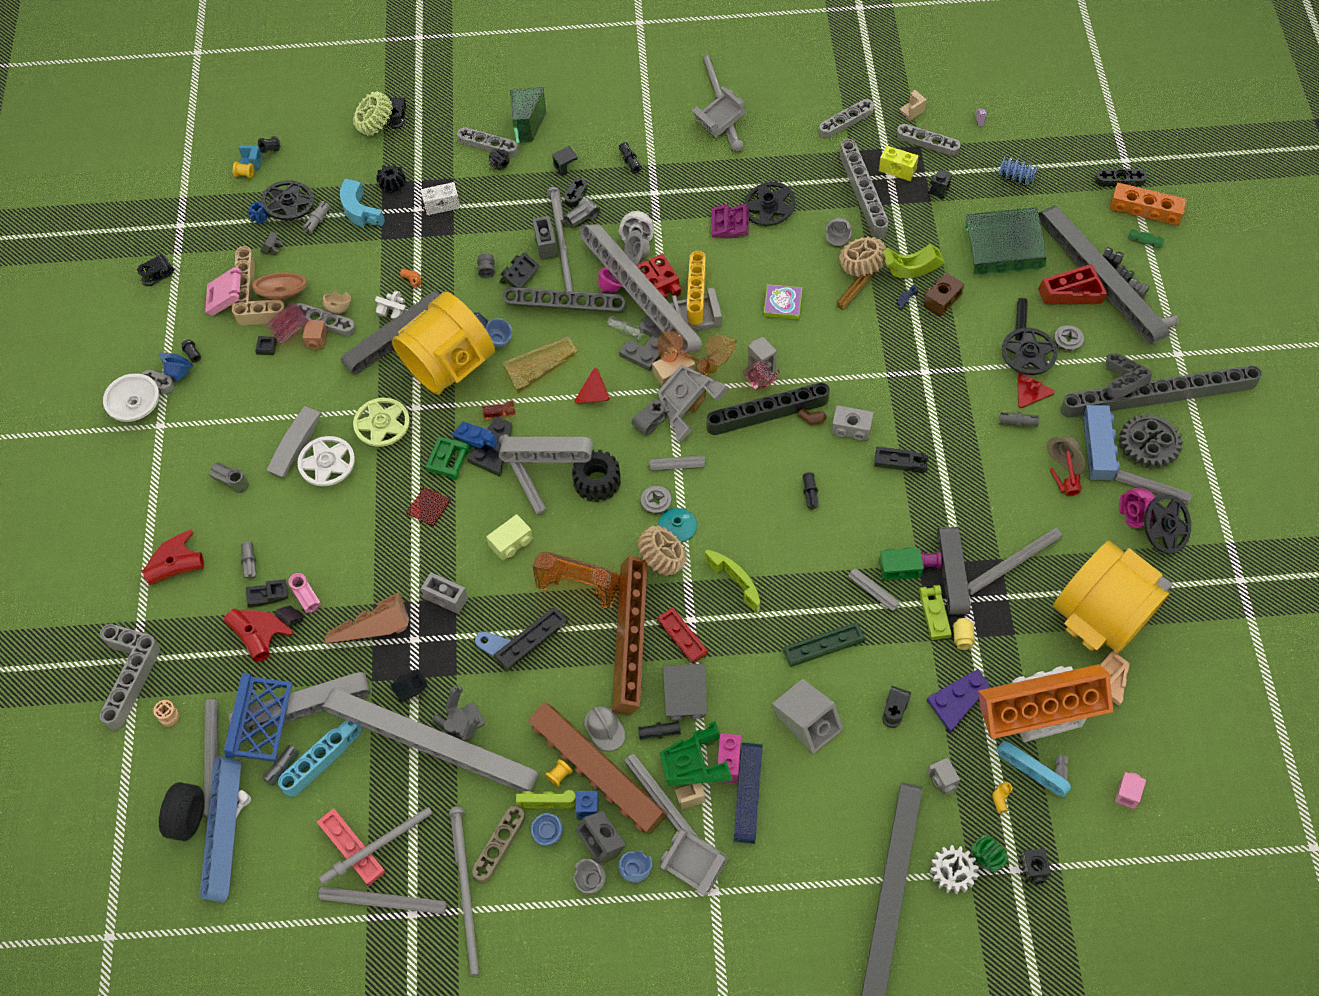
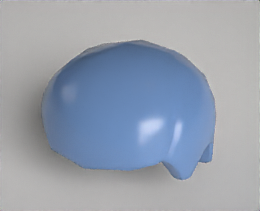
(499, 331)
(547, 829)
(635, 866)

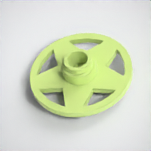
(381, 422)

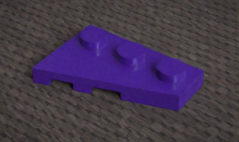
(957, 699)

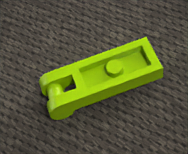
(935, 613)
(547, 800)

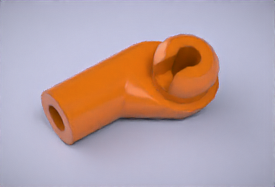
(413, 276)

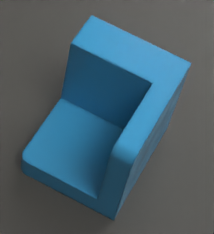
(251, 154)

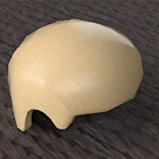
(336, 303)

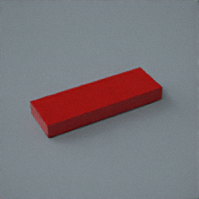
(682, 635)

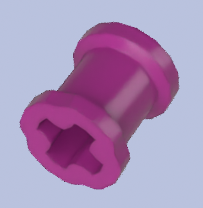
(931, 559)

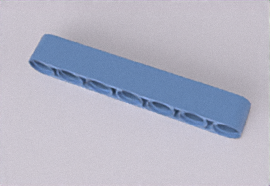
(220, 830)

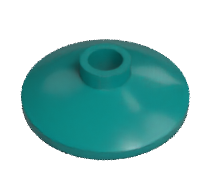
(683, 530)

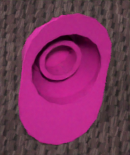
(608, 282)

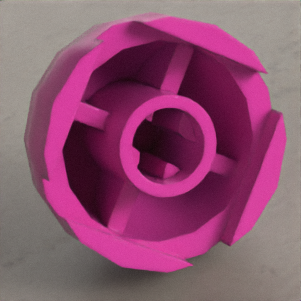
(1133, 506)

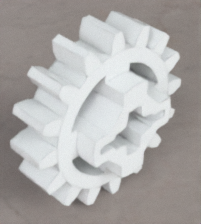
(944, 866)

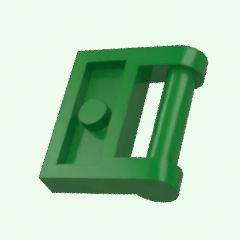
(442, 455)

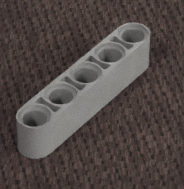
(546, 449)

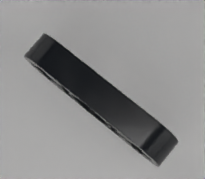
(1108, 181)

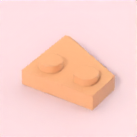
(1118, 672)

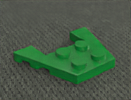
(685, 763)

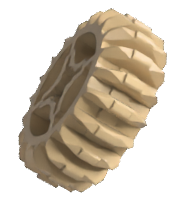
(862, 256)
(662, 550)

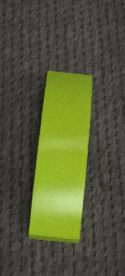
(720, 562)

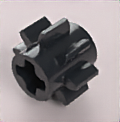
(499, 159)

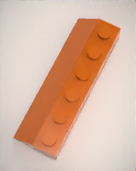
(1046, 701)

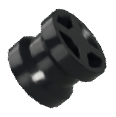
(1127, 275)

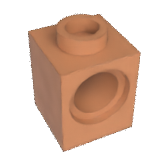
(315, 334)

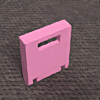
(223, 291)

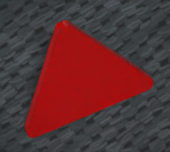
(593, 389)
(1031, 391)

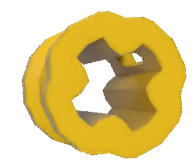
(243, 170)
(558, 773)

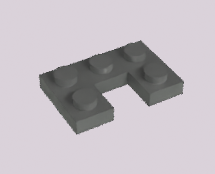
(643, 355)

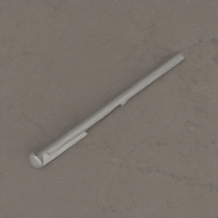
(736, 144)
(554, 193)
(460, 858)

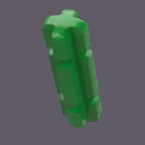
(1146, 238)

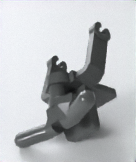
(460, 722)

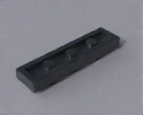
(530, 638)

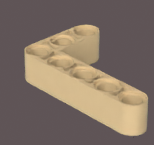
(245, 309)

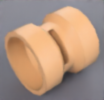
(170, 713)

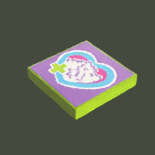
(783, 301)

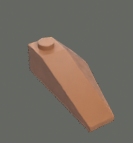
(385, 619)

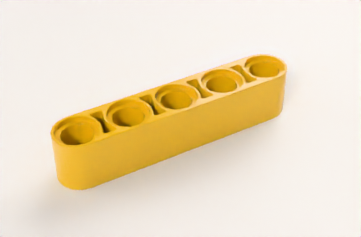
(696, 288)

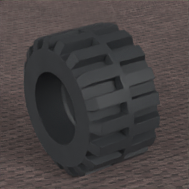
(598, 488)

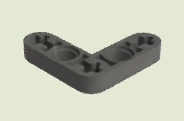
(1133, 375)

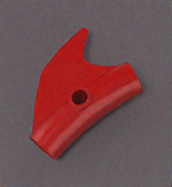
(172, 559)
(256, 630)

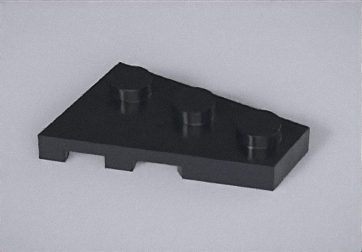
(488, 456)

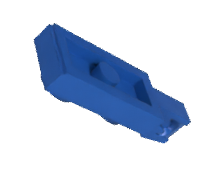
(474, 435)

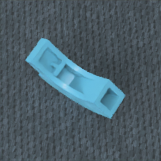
(350, 196)

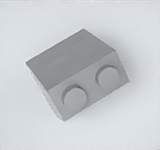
(808, 715)

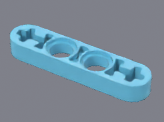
(1033, 768)

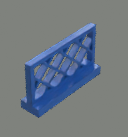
(240, 712)

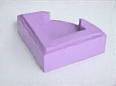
(980, 116)

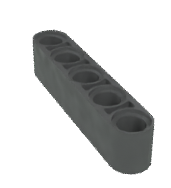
(953, 570)

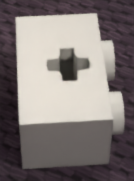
(440, 198)

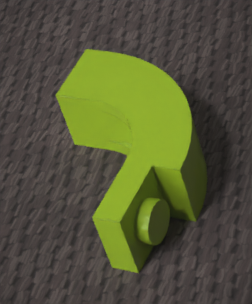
(915, 264)

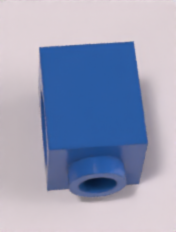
(586, 803)

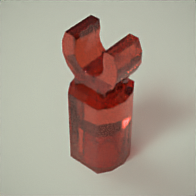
(498, 410)

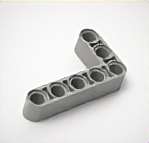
(129, 672)

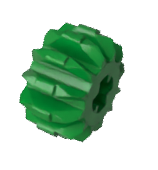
(989, 853)

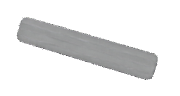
(677, 462)
(873, 589)

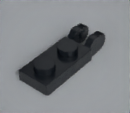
(900, 459)

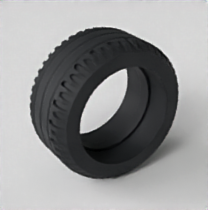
(181, 811)

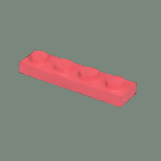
(350, 844)

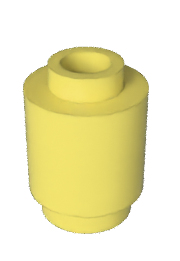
(964, 634)

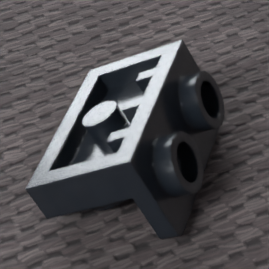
(520, 271)

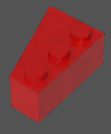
(1073, 287)

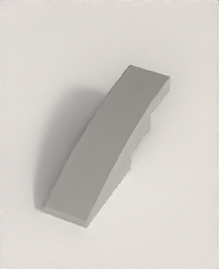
(293, 441)

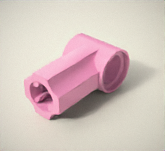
(304, 593)

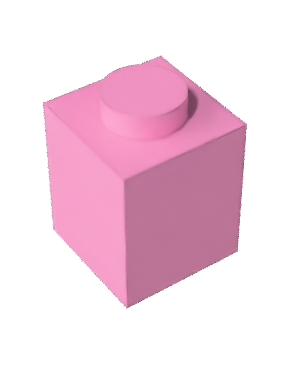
(1130, 790)

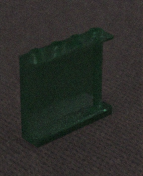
(1006, 241)

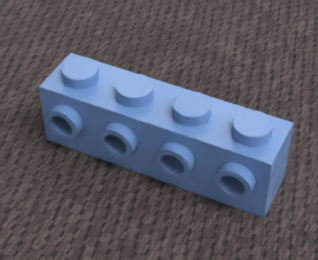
(1100, 442)

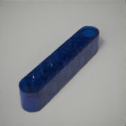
(748, 793)

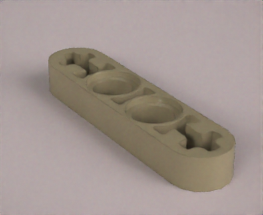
(501, 845)

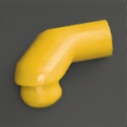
(999, 796)

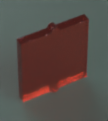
(428, 506)

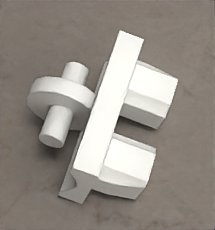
(384, 305)

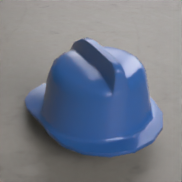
(175, 365)

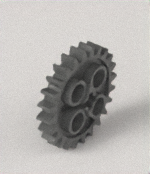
(1139, 429)

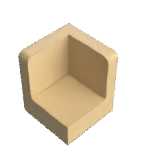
(915, 107)
(690, 795)

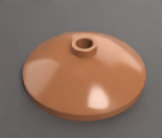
(279, 285)

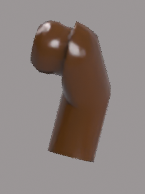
(812, 418)

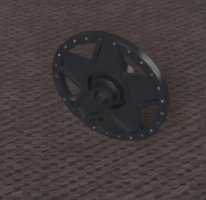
(287, 200)
(770, 203)
(1029, 351)
(1167, 523)

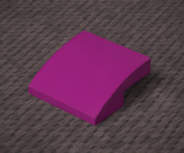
(730, 222)

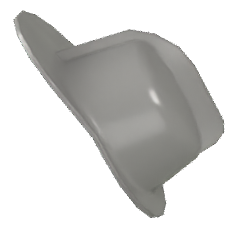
(636, 247)
(604, 728)

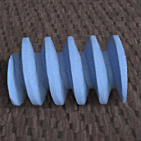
(1016, 170)

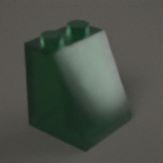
(527, 112)

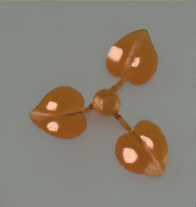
(718, 347)

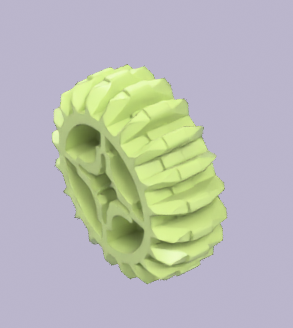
(372, 113)

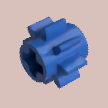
(257, 213)

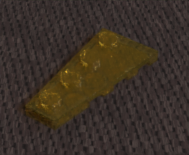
(535, 364)

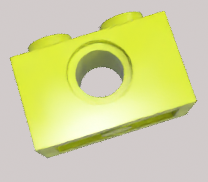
(898, 163)

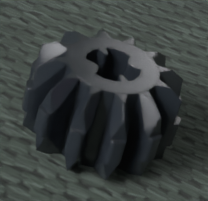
(390, 178)

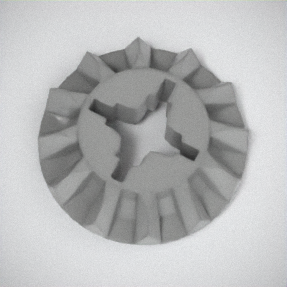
(1076, 335)
(659, 493)

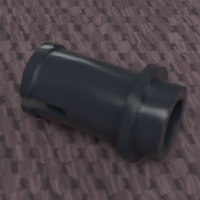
(189, 347)

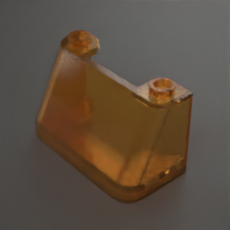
(551, 566)

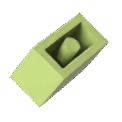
(509, 537)

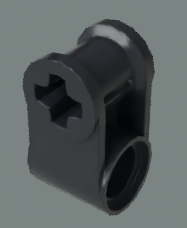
(398, 112)
(156, 269)
(896, 704)

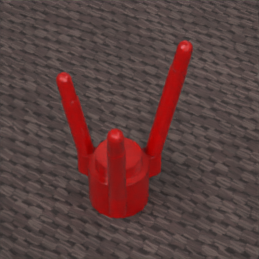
(1071, 484)

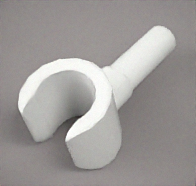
(243, 799)

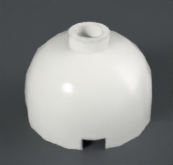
(636, 221)

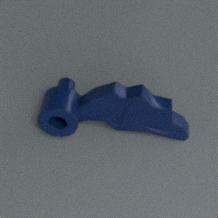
(904, 298)

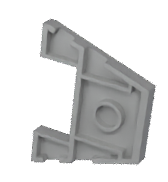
(682, 391)

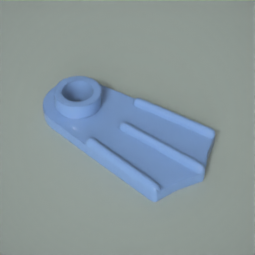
(494, 642)

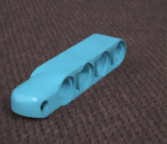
(316, 764)

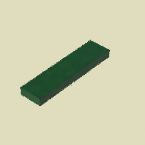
(823, 644)

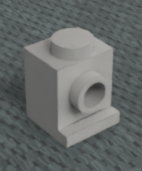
(944, 776)

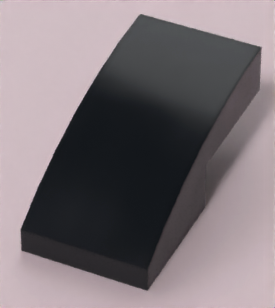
(266, 594)

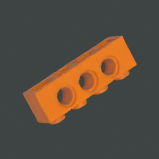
(1148, 204)

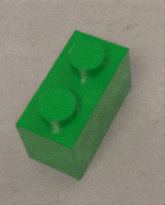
(900, 564)

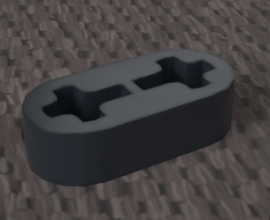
(573, 191)

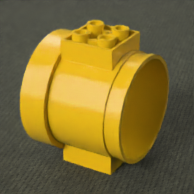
(443, 343)
(1111, 598)

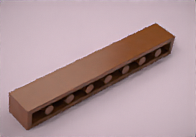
(629, 636)
(598, 768)

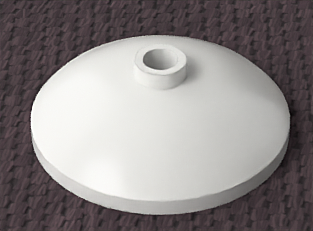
(126, 392)

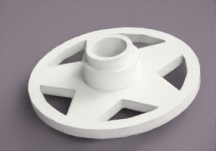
(326, 461)

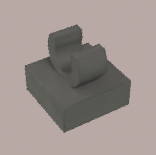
(270, 243)

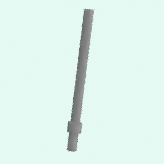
(340, 867)

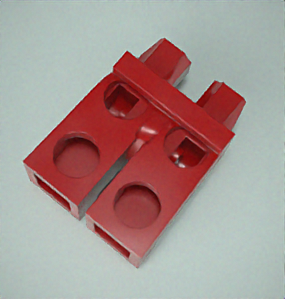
(661, 275)

